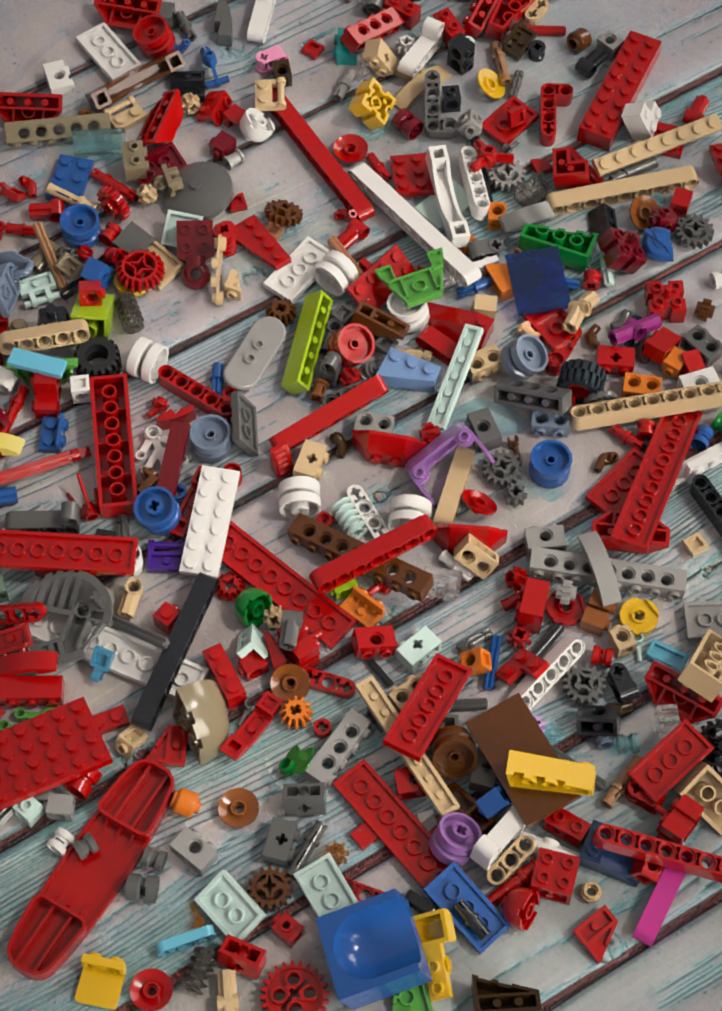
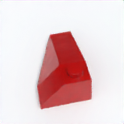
(452, 321)

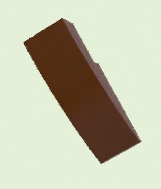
(469, 807)

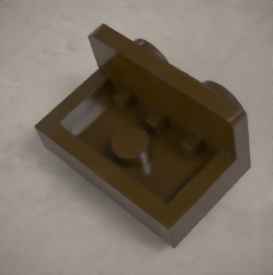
(518, 40)

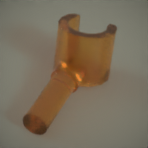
(199, 922)

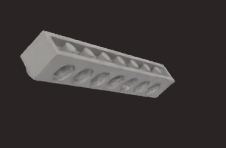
(635, 571)

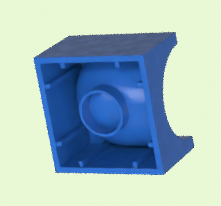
(373, 949)

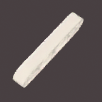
(371, 515)

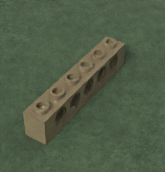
(13, 129)

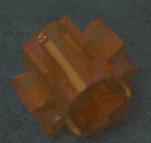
(335, 848)

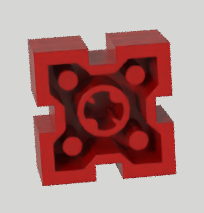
(666, 300)
(307, 648)
(679, 820)

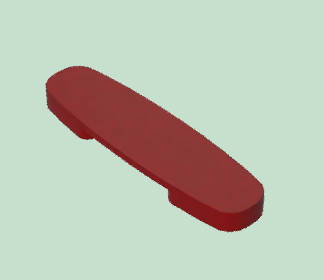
(84, 889)

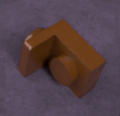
(151, 481)

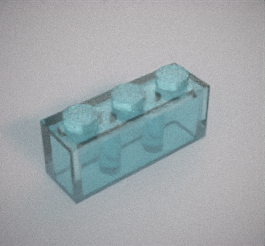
(98, 142)

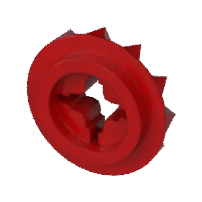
(231, 593)

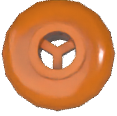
(185, 802)

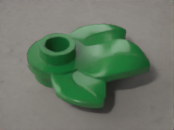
(296, 761)

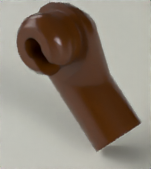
(591, 338)
(605, 459)

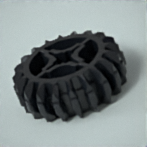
(709, 733)

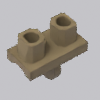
(170, 179)

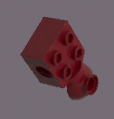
(195, 249)

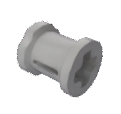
(233, 159)

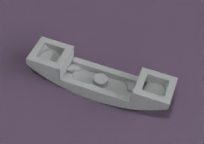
(601, 568)

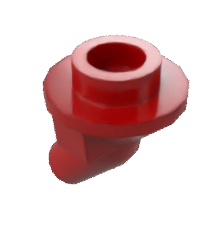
(160, 404)
(381, 589)

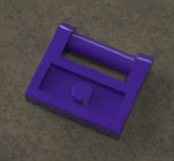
(164, 560)

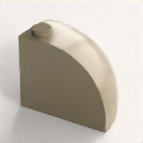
(204, 714)

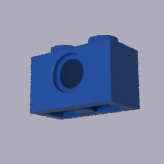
(98, 270)

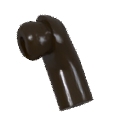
(341, 443)

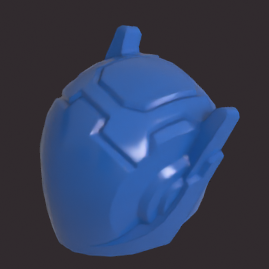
(657, 244)

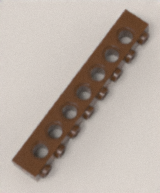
(338, 541)

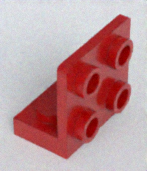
(555, 875)

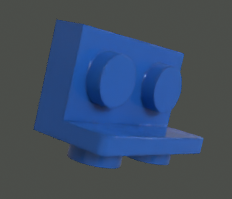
(52, 434)

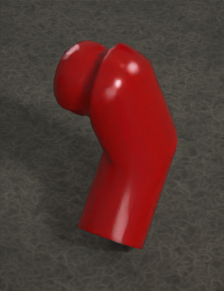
(345, 214)

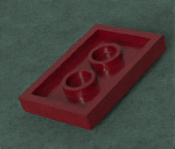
(164, 154)

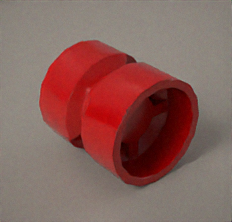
(81, 786)

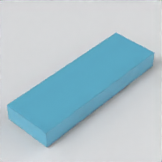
(37, 363)

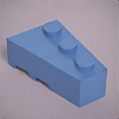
(409, 372)

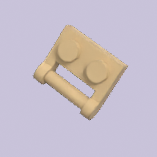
(264, 96)
(129, 117)

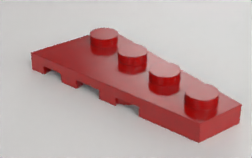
(259, 241)

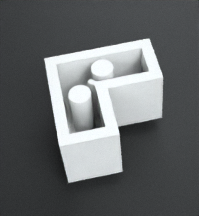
(641, 119)

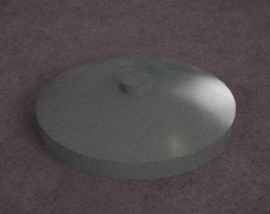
(205, 191)

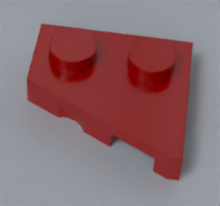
(596, 932)

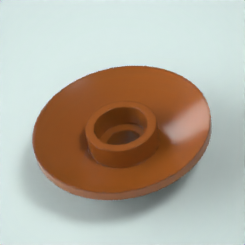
(645, 205)
(281, 687)
(236, 799)

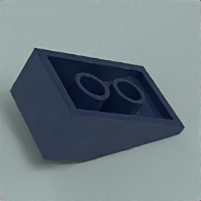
(607, 862)

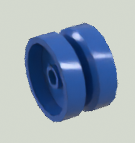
(80, 226)
(550, 464)
(157, 510)

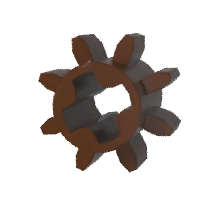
(704, 309)

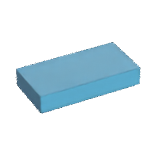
(666, 655)

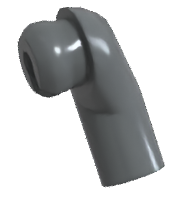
(625, 315)

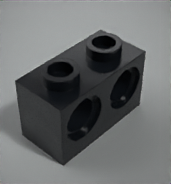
(461, 54)

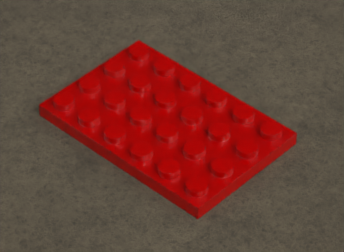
(49, 752)

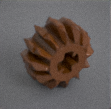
(282, 310)

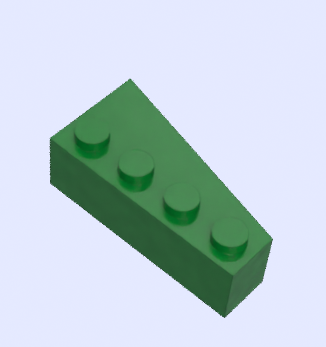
(574, 247)

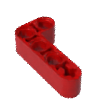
(551, 96)

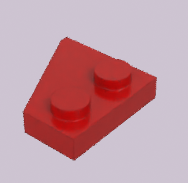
(171, 747)

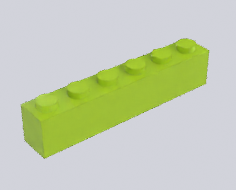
(307, 343)

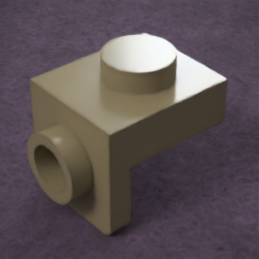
(69, 265)

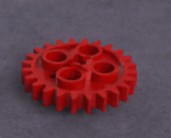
(279, 984)

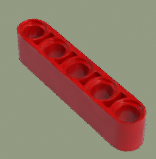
(193, 387)

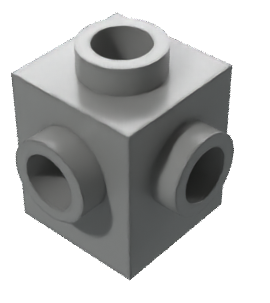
(470, 124)

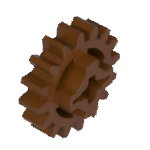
(283, 213)
(278, 888)

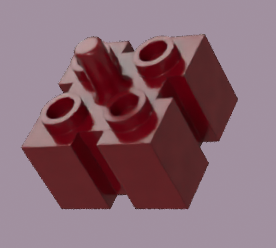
(621, 250)

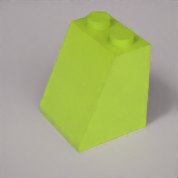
(98, 317)

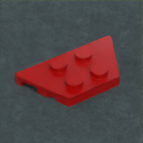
(552, 332)

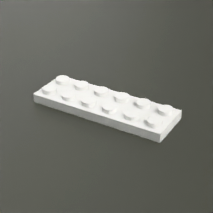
(209, 521)

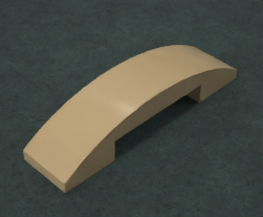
(415, 88)

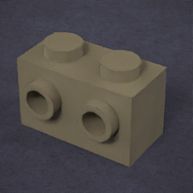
(134, 160)

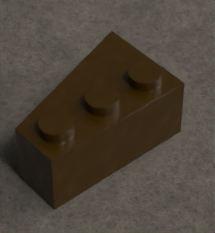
(496, 996)

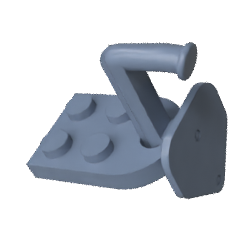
(12, 270)

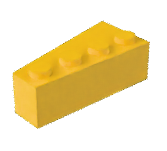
(550, 774)

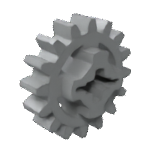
(507, 175)

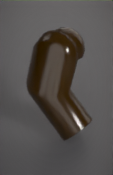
(639, 350)
(624, 708)

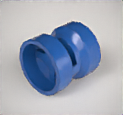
(702, 436)

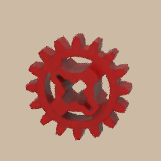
(113, 203)

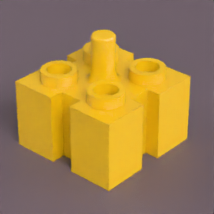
(372, 104)

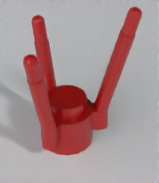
(89, 511)

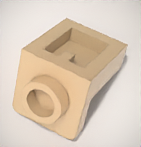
(231, 286)
(129, 741)

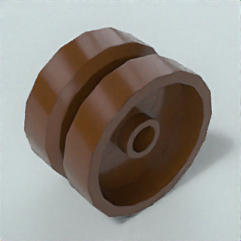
(453, 752)

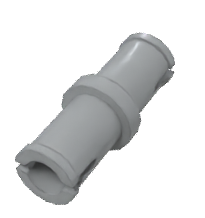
(344, 85)

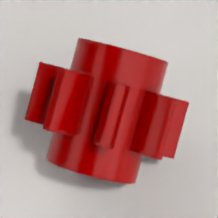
(349, 376)
(429, 432)
(516, 578)
(519, 637)

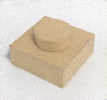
(695, 544)

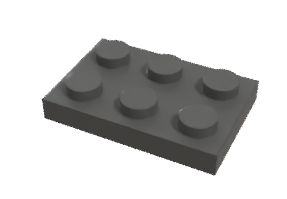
(244, 423)

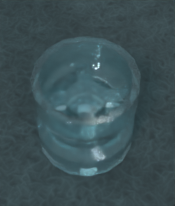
(628, 743)

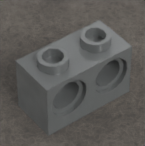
(704, 344)

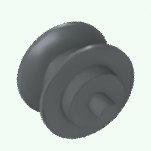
(368, 370)

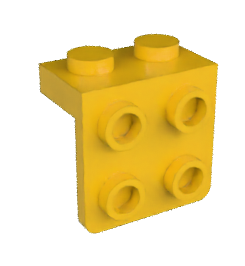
(101, 981)

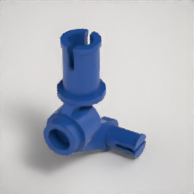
(210, 61)

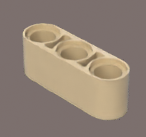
(502, 864)

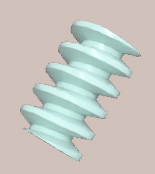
(348, 518)

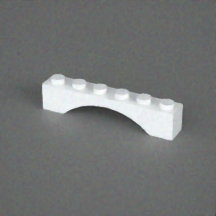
(452, 218)

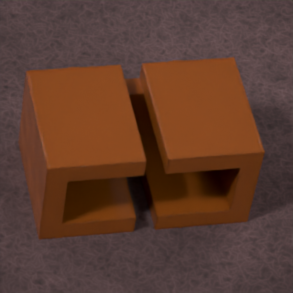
(596, 617)

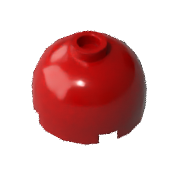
(519, 907)

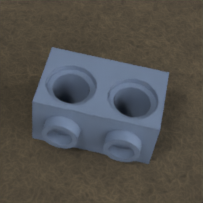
(549, 425)

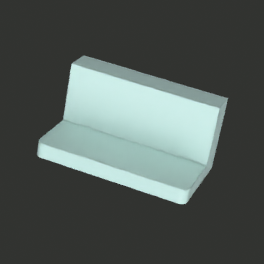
(251, 639)

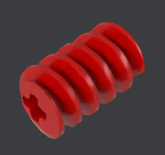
(228, 230)

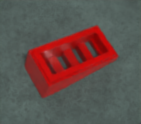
(281, 459)
(276, 655)

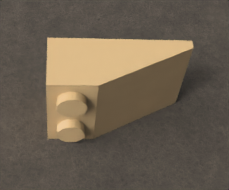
(706, 789)

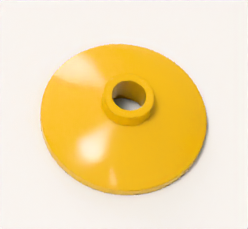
(490, 83)

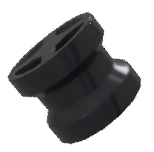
(536, 51)

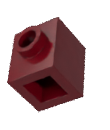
(222, 145)

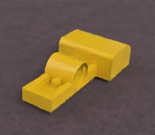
(435, 930)

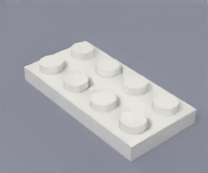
(107, 51)
(296, 276)

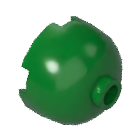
(250, 606)

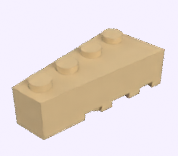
(704, 667)

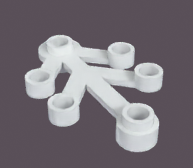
(159, 451)

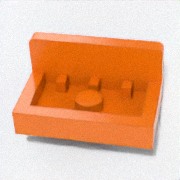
(364, 608)

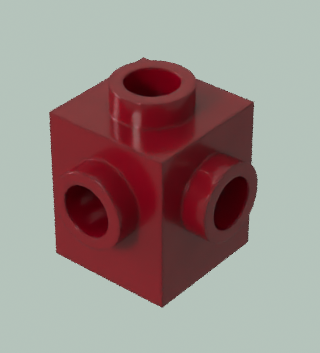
(663, 218)

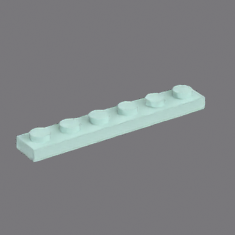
(455, 376)

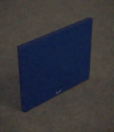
(538, 281)

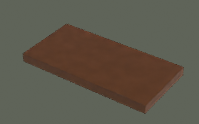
(514, 728)

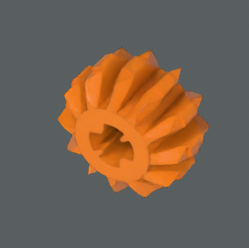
(294, 706)

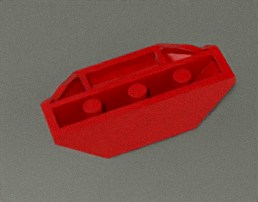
(126, 13)
(29, 106)
(163, 119)
(386, 447)
(605, 524)
(452, 534)
(667, 690)

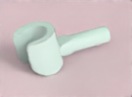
(638, 648)

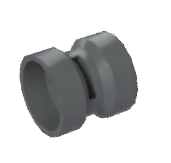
(85, 846)
(154, 859)

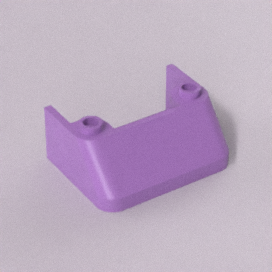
(435, 451)

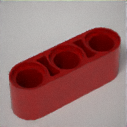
(435, 341)

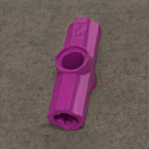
(635, 329)

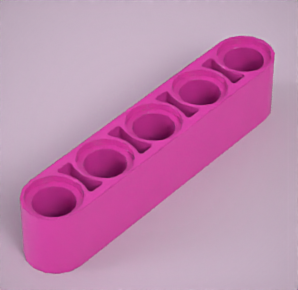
(658, 905)

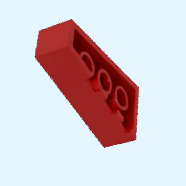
(504, 16)

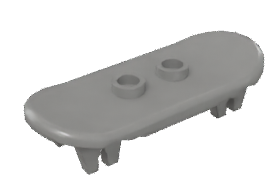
(255, 353)

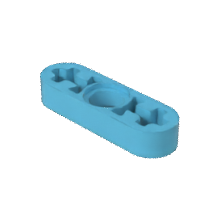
(184, 941)

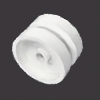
(334, 273)
(415, 316)
(146, 359)
(298, 496)
(406, 508)

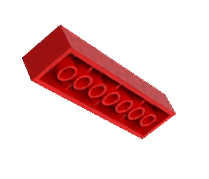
(619, 88)
(113, 445)

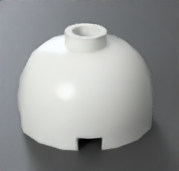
(255, 126)

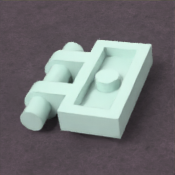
(37, 285)

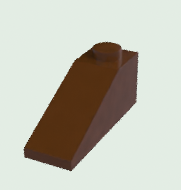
(379, 322)

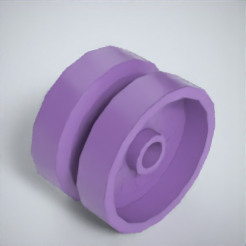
(454, 838)

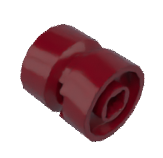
(407, 124)

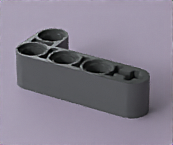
(433, 104)
(54, 521)

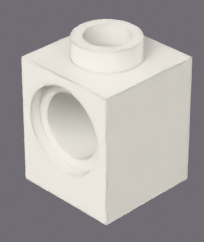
(80, 388)

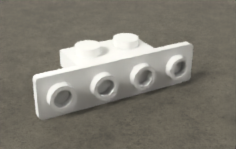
(700, 463)

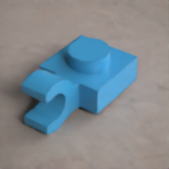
(101, 661)

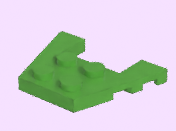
(417, 286)

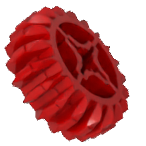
(143, 275)

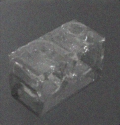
(666, 719)

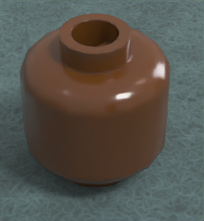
(579, 40)

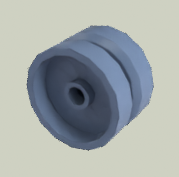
(524, 357)
(210, 438)

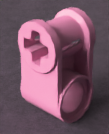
(272, 54)

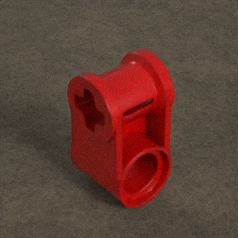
(640, 798)

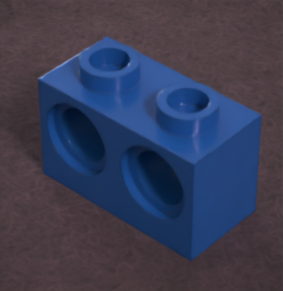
(493, 802)

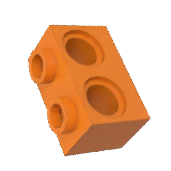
(641, 384)

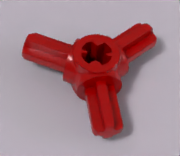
(488, 156)

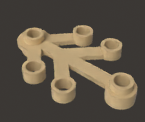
(219, 244)

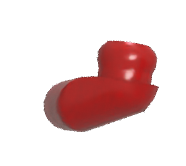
(29, 185)

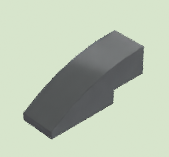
(223, 24)
(531, 214)

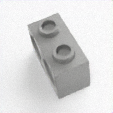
(374, 421)

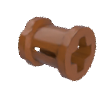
(319, 390)

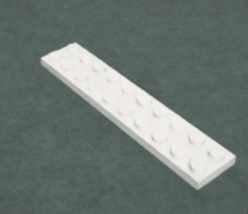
(132, 656)

